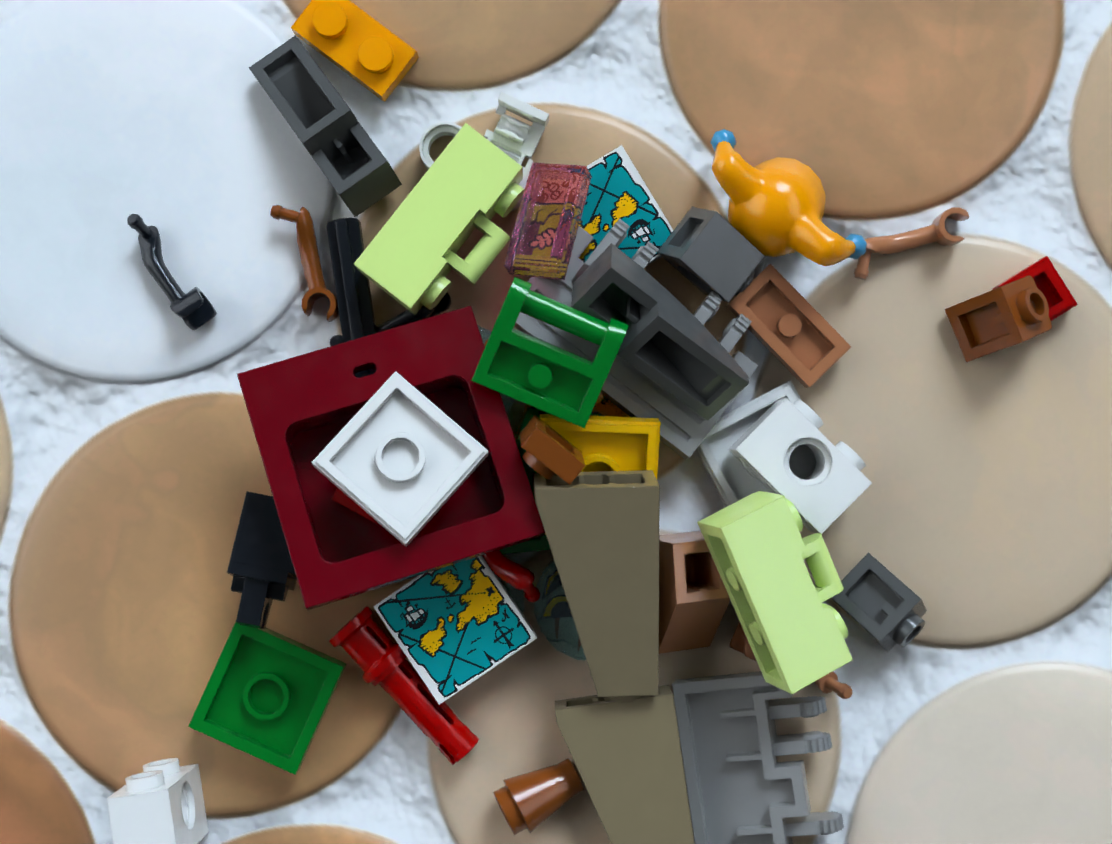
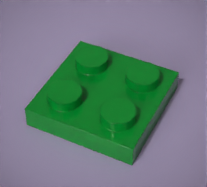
(267, 696)

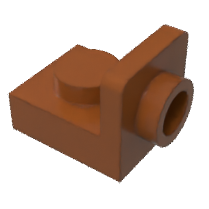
(999, 318)

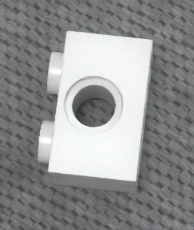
(837, 473)
(159, 806)

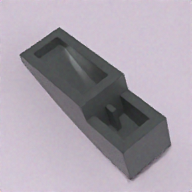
(325, 126)
(661, 333)

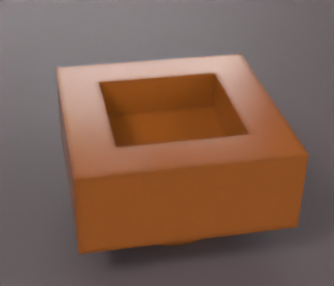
(550, 452)

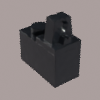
(260, 561)

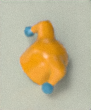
(779, 206)

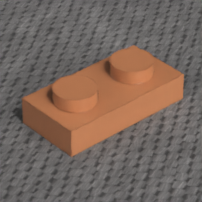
(789, 326)

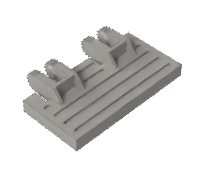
(625, 385)
(732, 763)

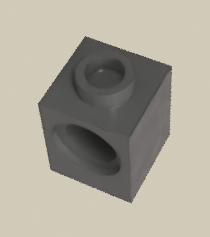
(711, 253)

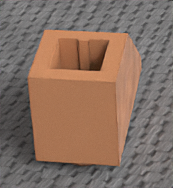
(689, 593)

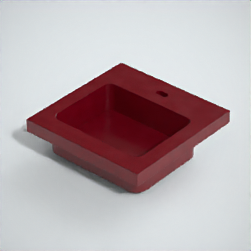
(310, 399)

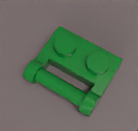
(541, 371)

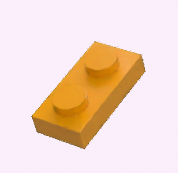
(356, 44)

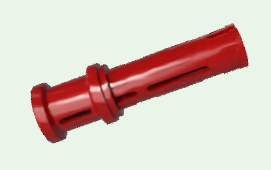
(386, 665)

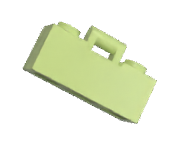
(436, 218)
(778, 606)

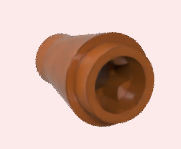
(536, 795)

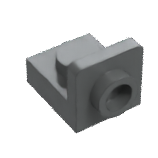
(881, 604)

